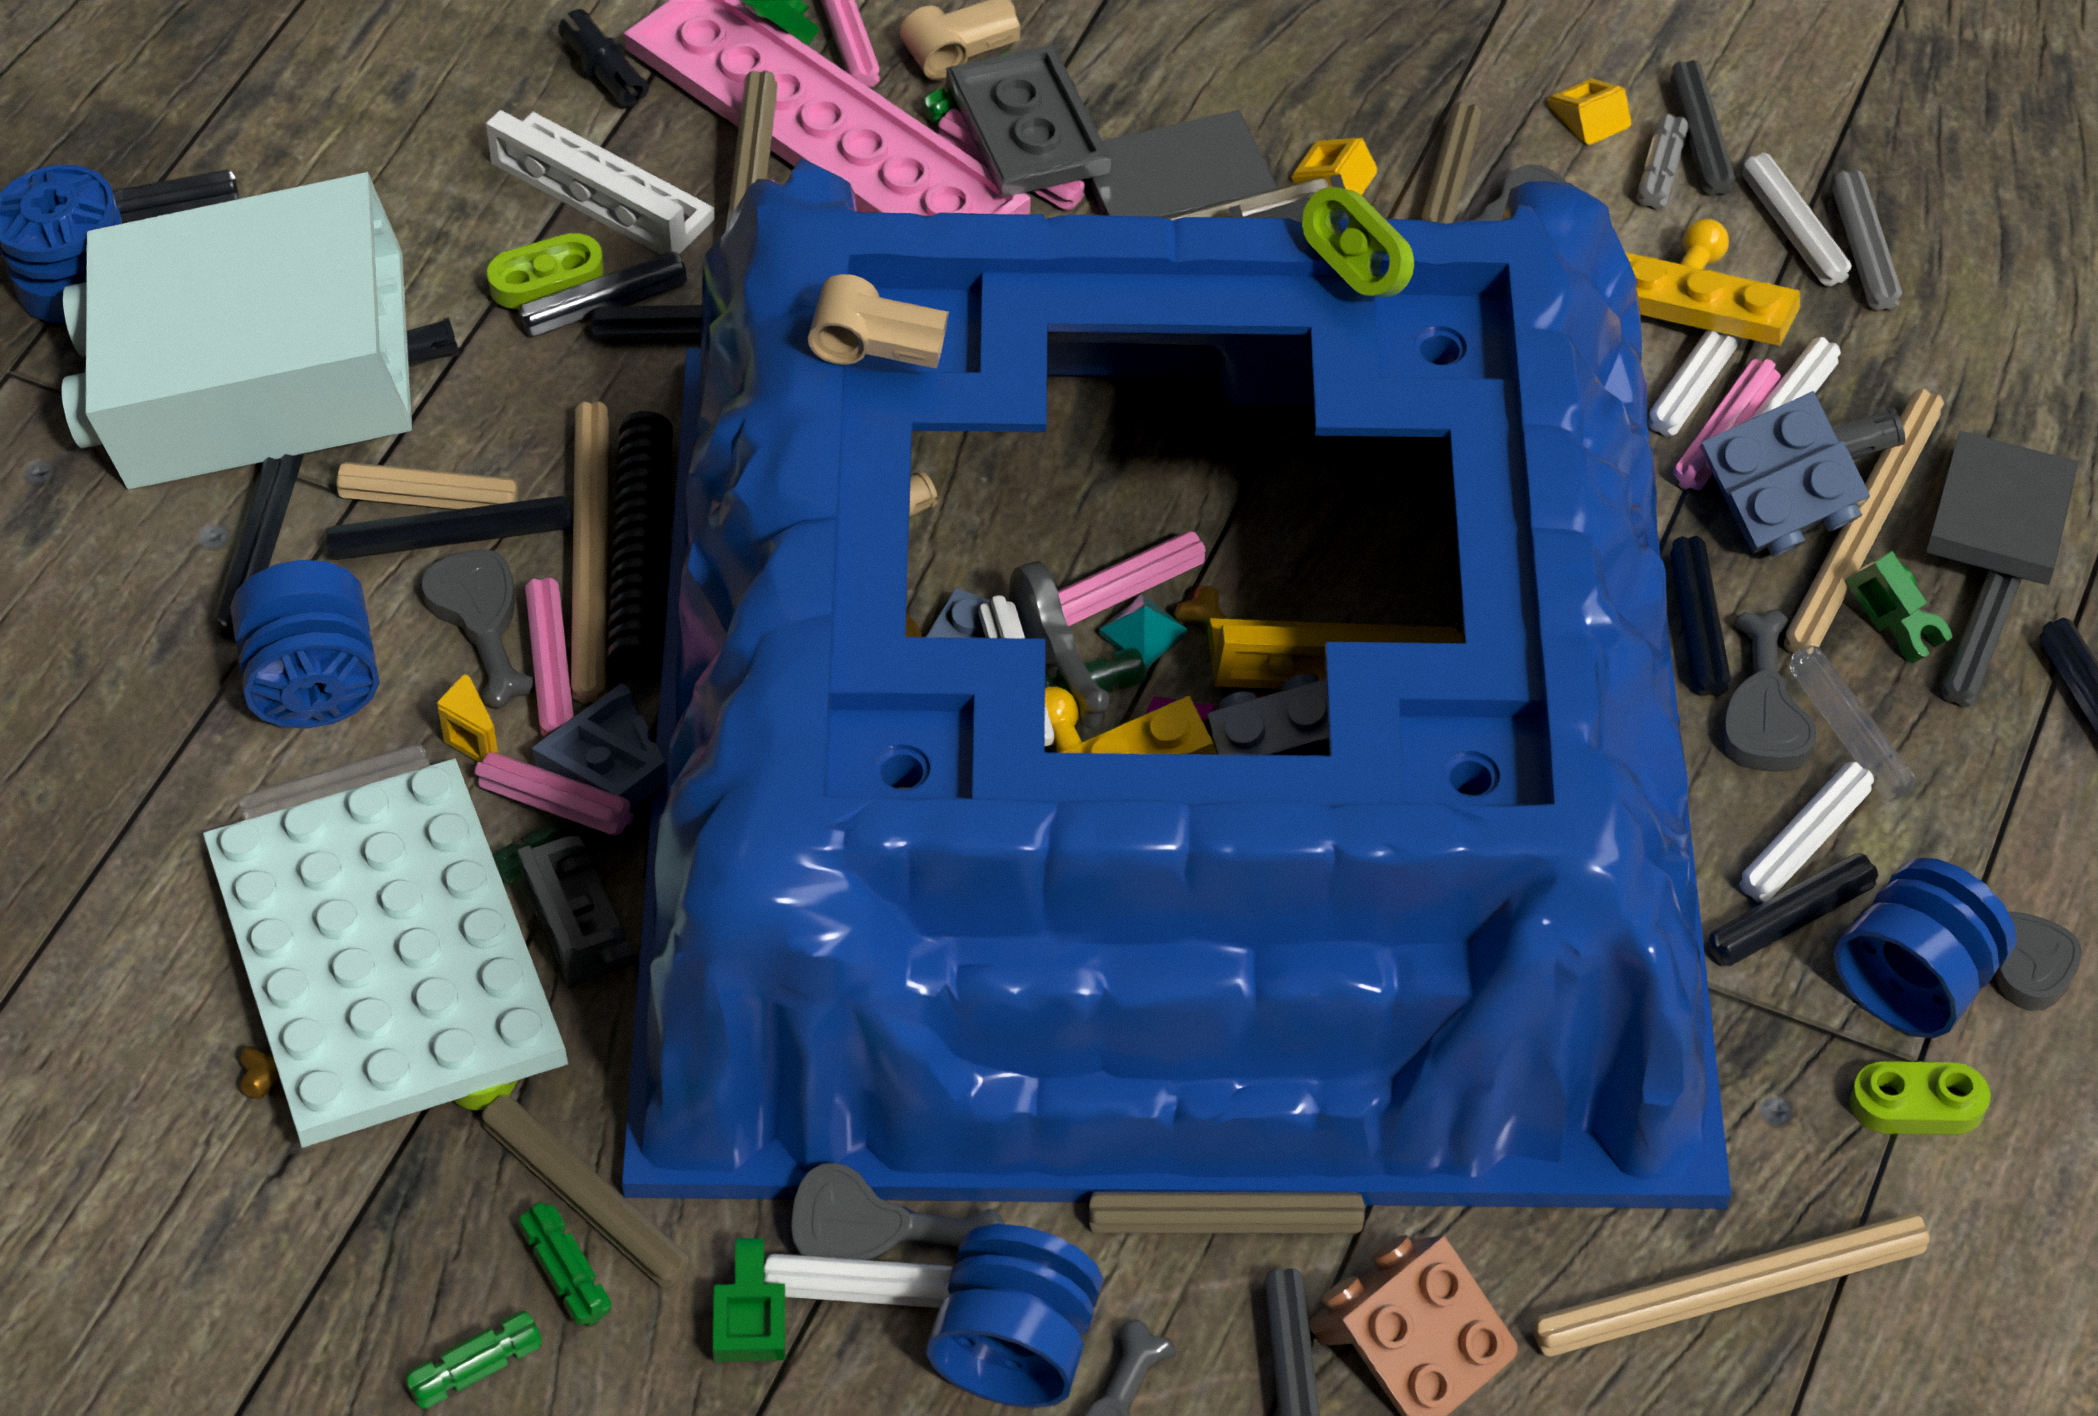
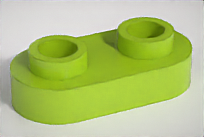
(1363, 244)
(543, 268)
(1922, 1098)

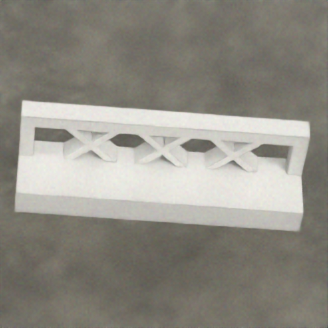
(597, 182)

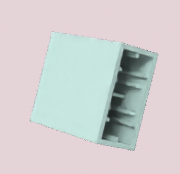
(240, 333)

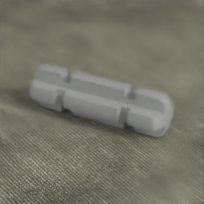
(1662, 161)

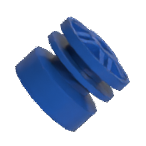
(46, 233)
(304, 644)
(1925, 947)
(1015, 1316)

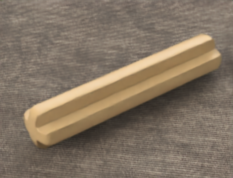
(423, 487)

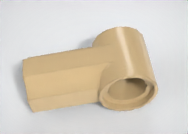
(950, 38)
(858, 322)

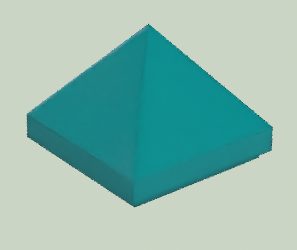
(1145, 628)

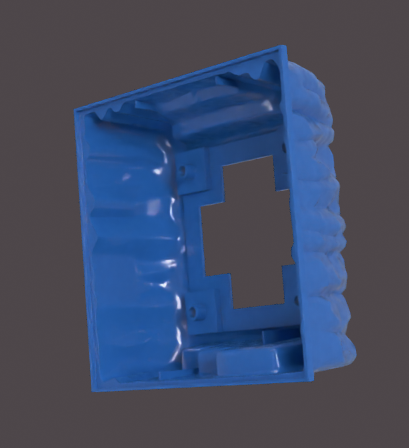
(1170, 957)

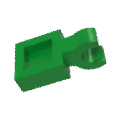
(786, 15)
(1894, 601)
(749, 1314)

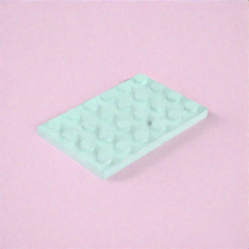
(383, 953)

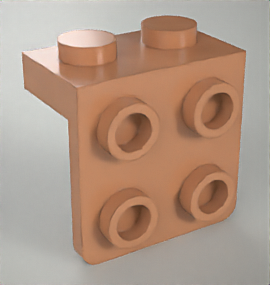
(1418, 1326)

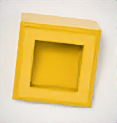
(1592, 110)
(1338, 156)
(466, 721)

